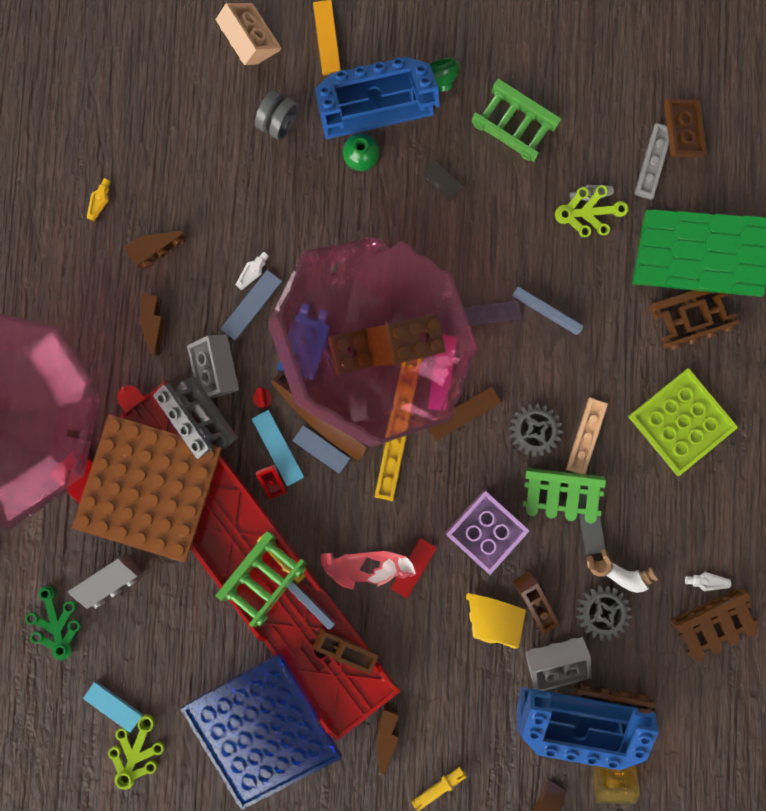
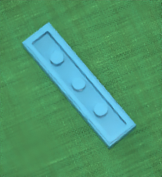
(278, 448)

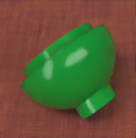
(445, 72)
(363, 159)

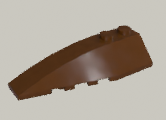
(342, 440)

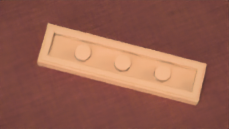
(586, 436)

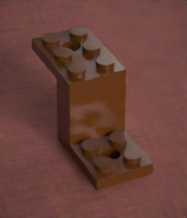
(387, 344)

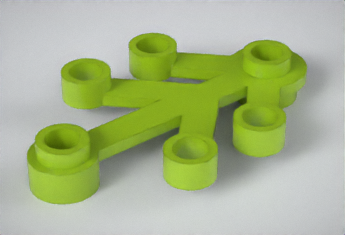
(587, 211)
(134, 755)

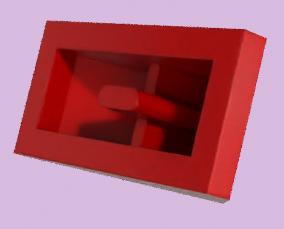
(271, 481)

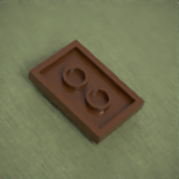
(685, 128)

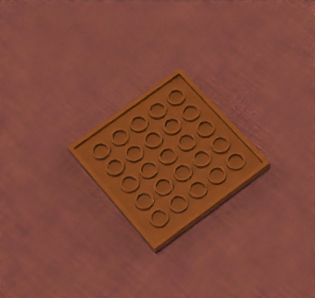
(146, 489)

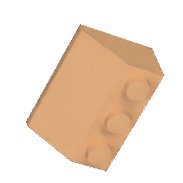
(247, 32)

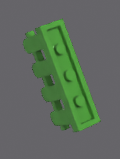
(573, 490)

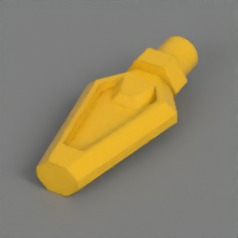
(98, 200)

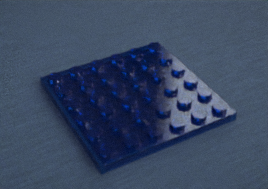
(261, 731)

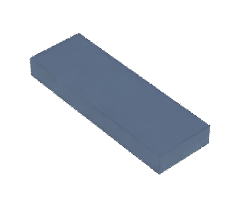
(321, 449)
(311, 604)

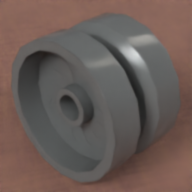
(276, 115)

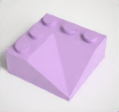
(487, 532)

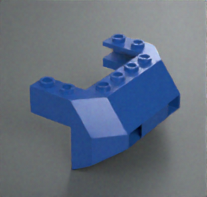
(376, 96)
(605, 732)

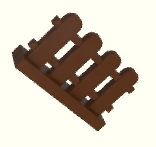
(710, 613)

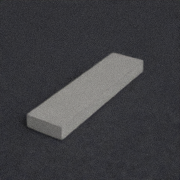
(653, 162)

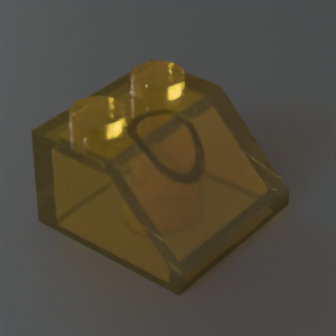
(615, 785)

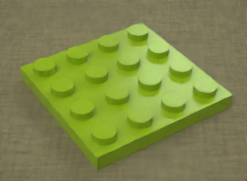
(683, 422)

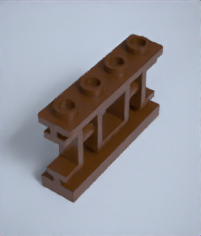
(690, 301)
(614, 697)

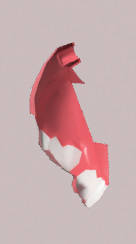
(347, 571)

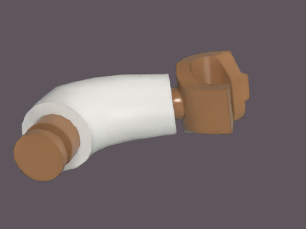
(630, 580)

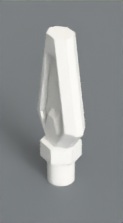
(252, 271)
(708, 581)

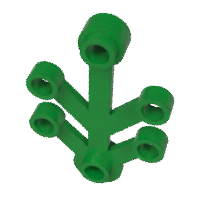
(54, 625)

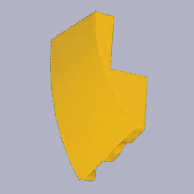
(495, 620)

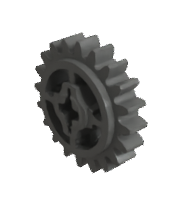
(540, 437)
(612, 627)

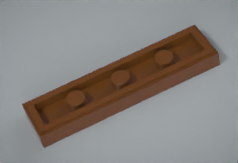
(466, 412)

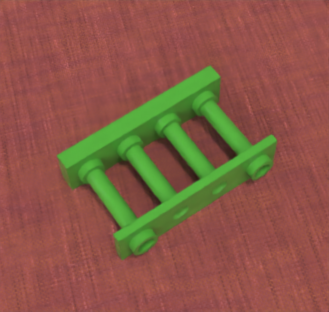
(517, 102)
(242, 576)

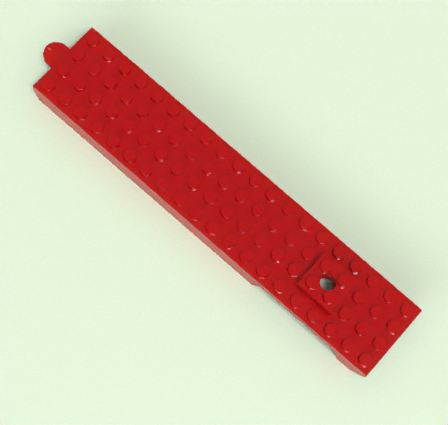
(223, 539)

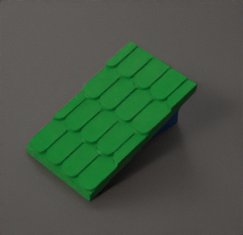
(702, 252)

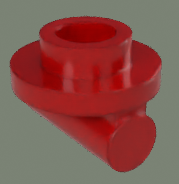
(262, 398)

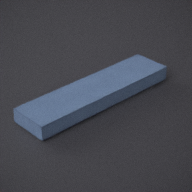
(251, 305)
(547, 310)

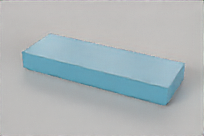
(113, 706)

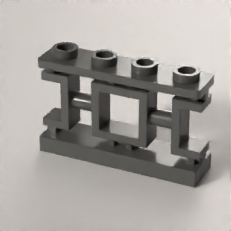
(195, 399)

